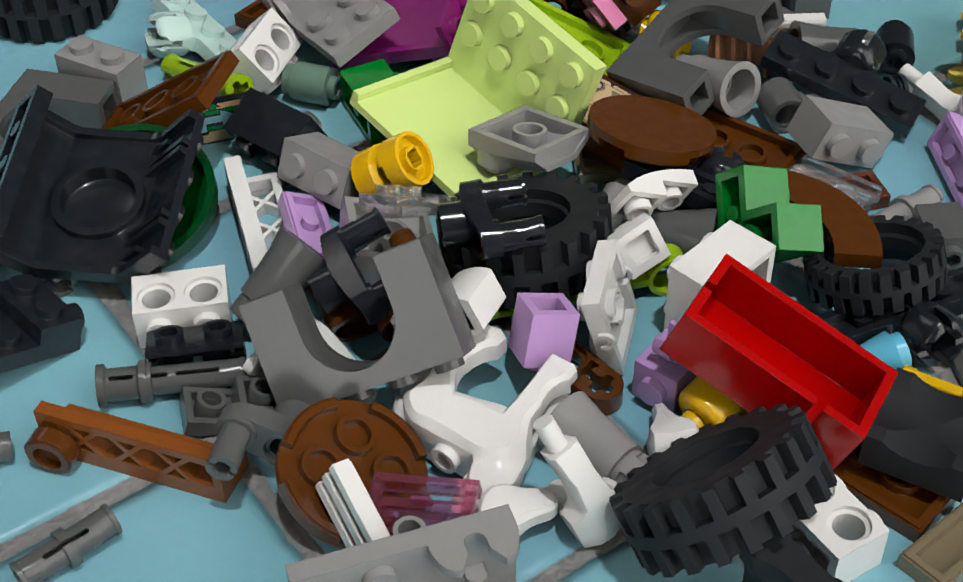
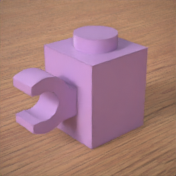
(542, 327)
(659, 376)

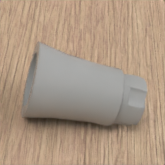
(733, 82)
(604, 443)

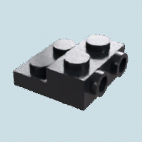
(35, 322)

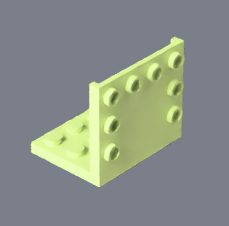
(497, 62)

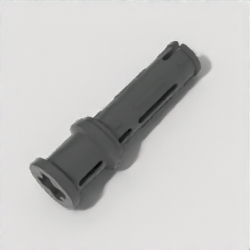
(146, 381)

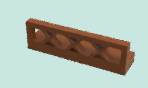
(139, 450)

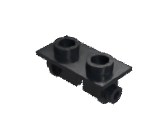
(212, 341)

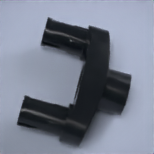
(472, 222)
(341, 278)

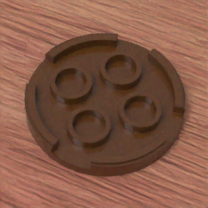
(651, 129)
(338, 430)

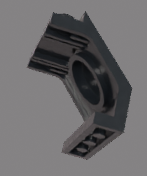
(91, 197)

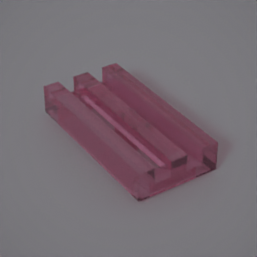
(429, 510)

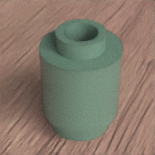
(311, 83)

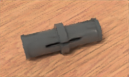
(67, 546)

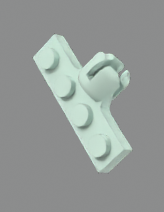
(185, 28)

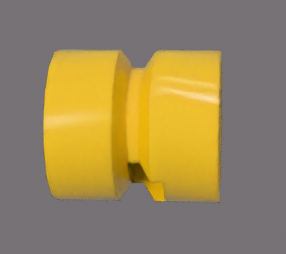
(397, 160)

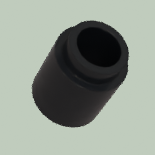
(899, 45)

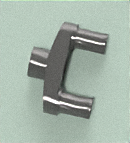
(249, 429)

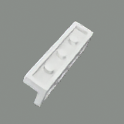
(250, 209)

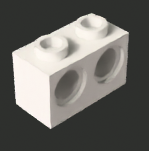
(266, 50)
(180, 299)
(843, 535)

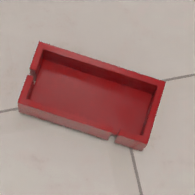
(775, 351)

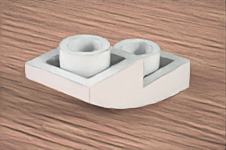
(652, 191)

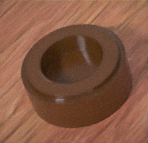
(52, 450)

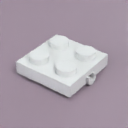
(608, 305)

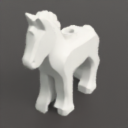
(484, 437)

